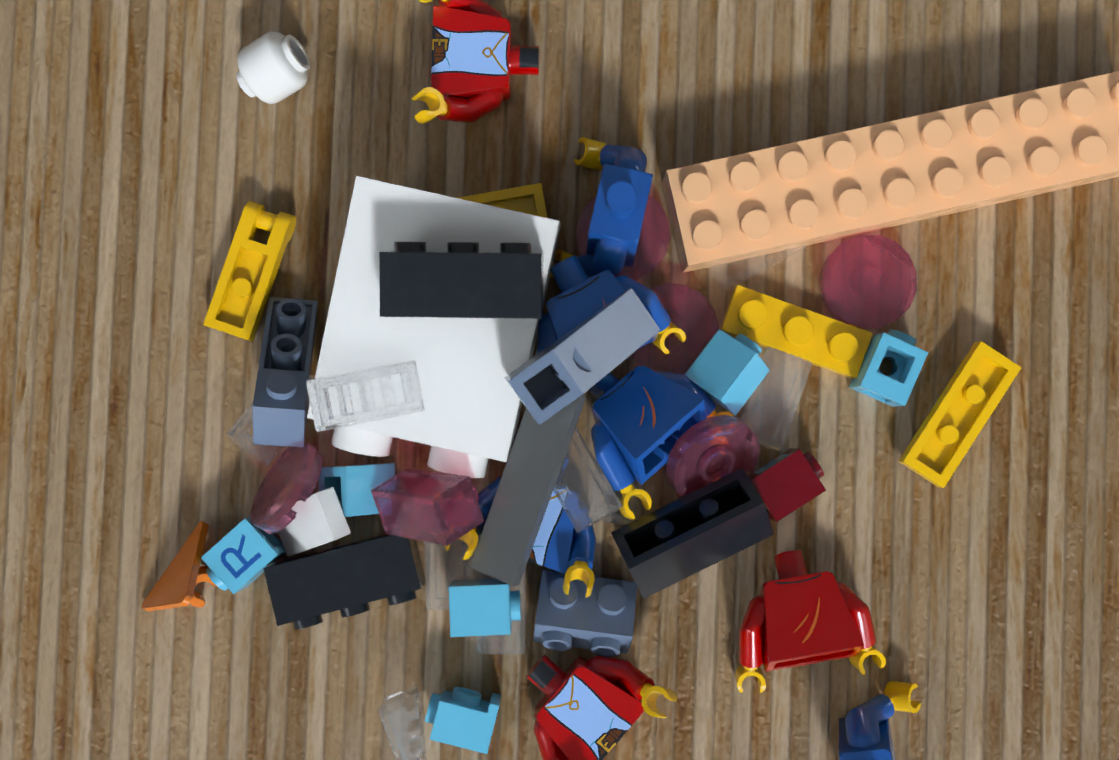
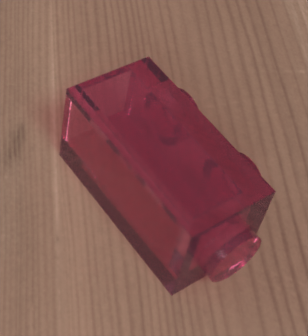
(428, 506)

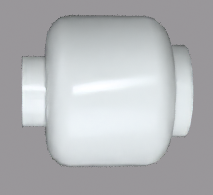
(272, 67)

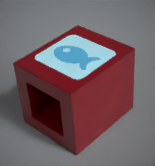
(788, 482)

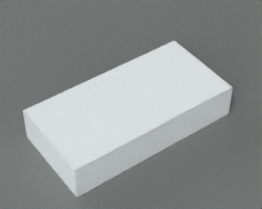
(315, 524)

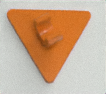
(182, 575)

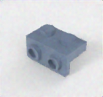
(595, 623)

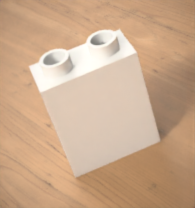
(459, 361)

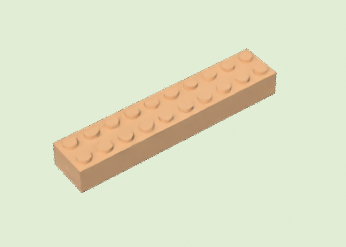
(895, 172)

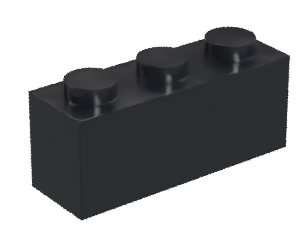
(461, 281)
(693, 532)
(344, 579)

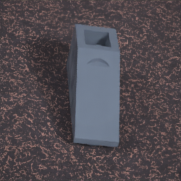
(582, 356)
(282, 374)

